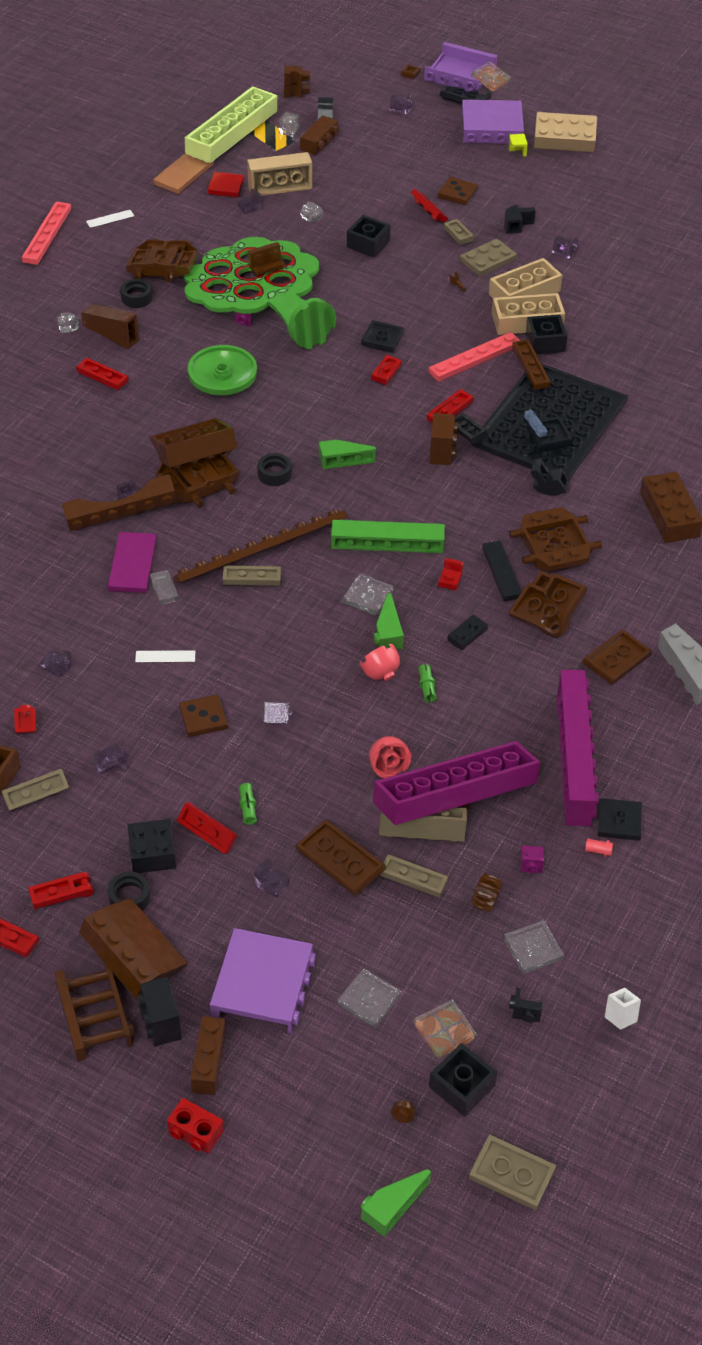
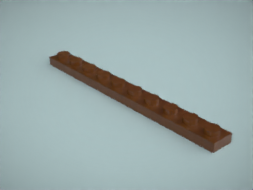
(253, 547)

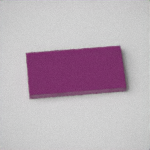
(132, 562)

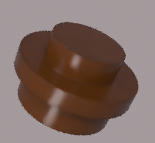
(403, 1111)

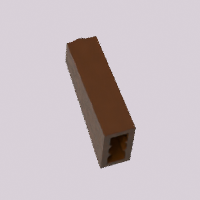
(112, 324)

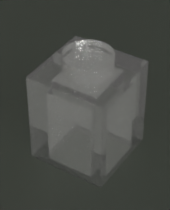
(289, 124)

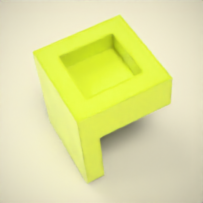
(518, 142)

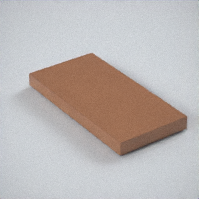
(181, 173)

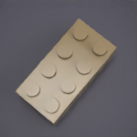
(565, 132)
(280, 173)
(530, 279)
(512, 312)

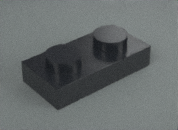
(467, 632)

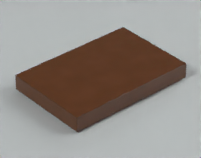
(617, 657)

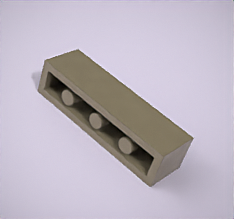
(439, 826)

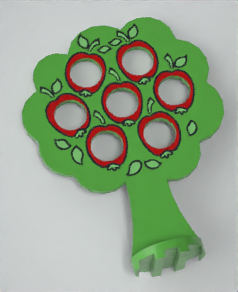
(305, 320)

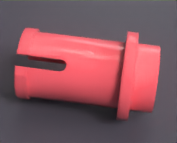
(599, 847)

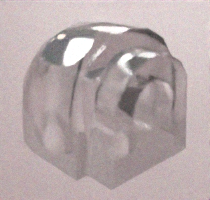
(311, 212)
(67, 322)

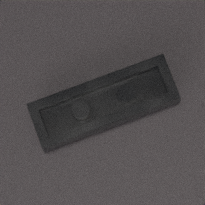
(470, 429)

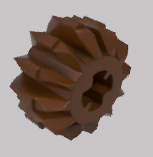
(486, 892)

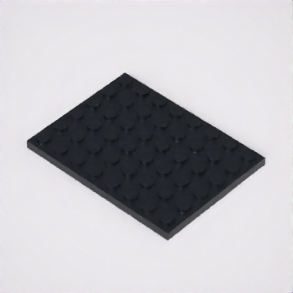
(581, 404)

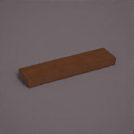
(531, 364)

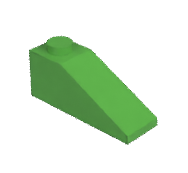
(343, 453)
(388, 626)
(392, 1201)

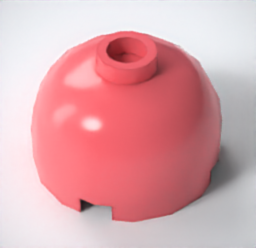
(381, 663)
(389, 756)

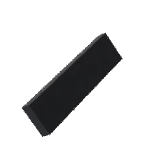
(501, 570)

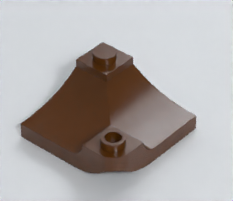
(548, 603)

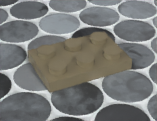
(488, 257)
(512, 1172)

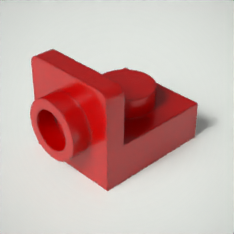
(451, 574)
(25, 719)

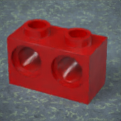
(199, 1121)

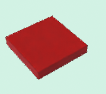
(226, 184)

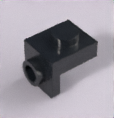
(524, 1009)

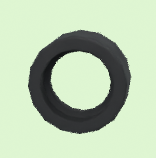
(134, 285)
(270, 460)
(129, 879)

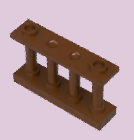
(75, 1024)

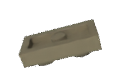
(458, 232)

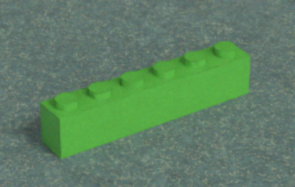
(387, 536)

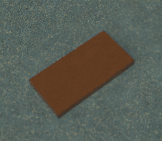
(340, 857)

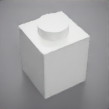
(622, 1008)

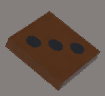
(457, 190)
(203, 715)

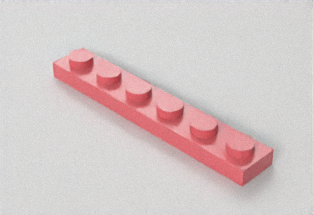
(46, 233)
(473, 357)

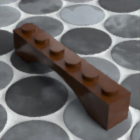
(154, 494)

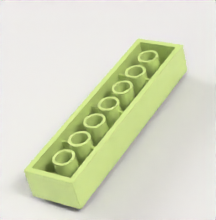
(230, 124)

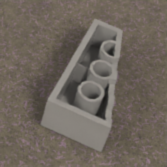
(685, 657)

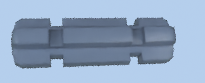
(535, 423)

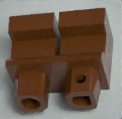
(293, 81)

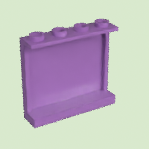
(456, 66)
(491, 120)
(263, 978)

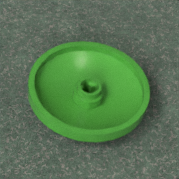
(222, 370)

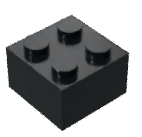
(368, 235)
(546, 333)
(151, 846)
(159, 1012)
(462, 1079)

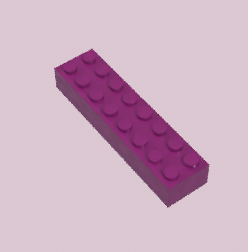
(576, 748)
(455, 782)

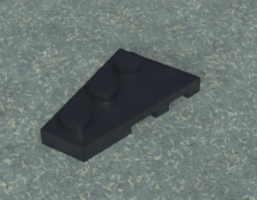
(459, 94)

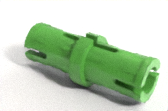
(427, 683)
(248, 813)

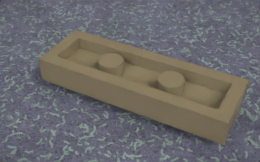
(252, 575)
(35, 789)
(414, 876)

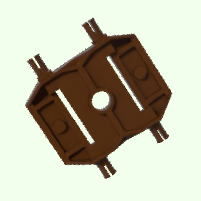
(157, 256)
(212, 476)
(572, 546)

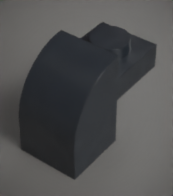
(325, 107)
(516, 217)
(549, 482)

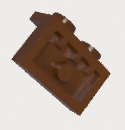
(265, 258)

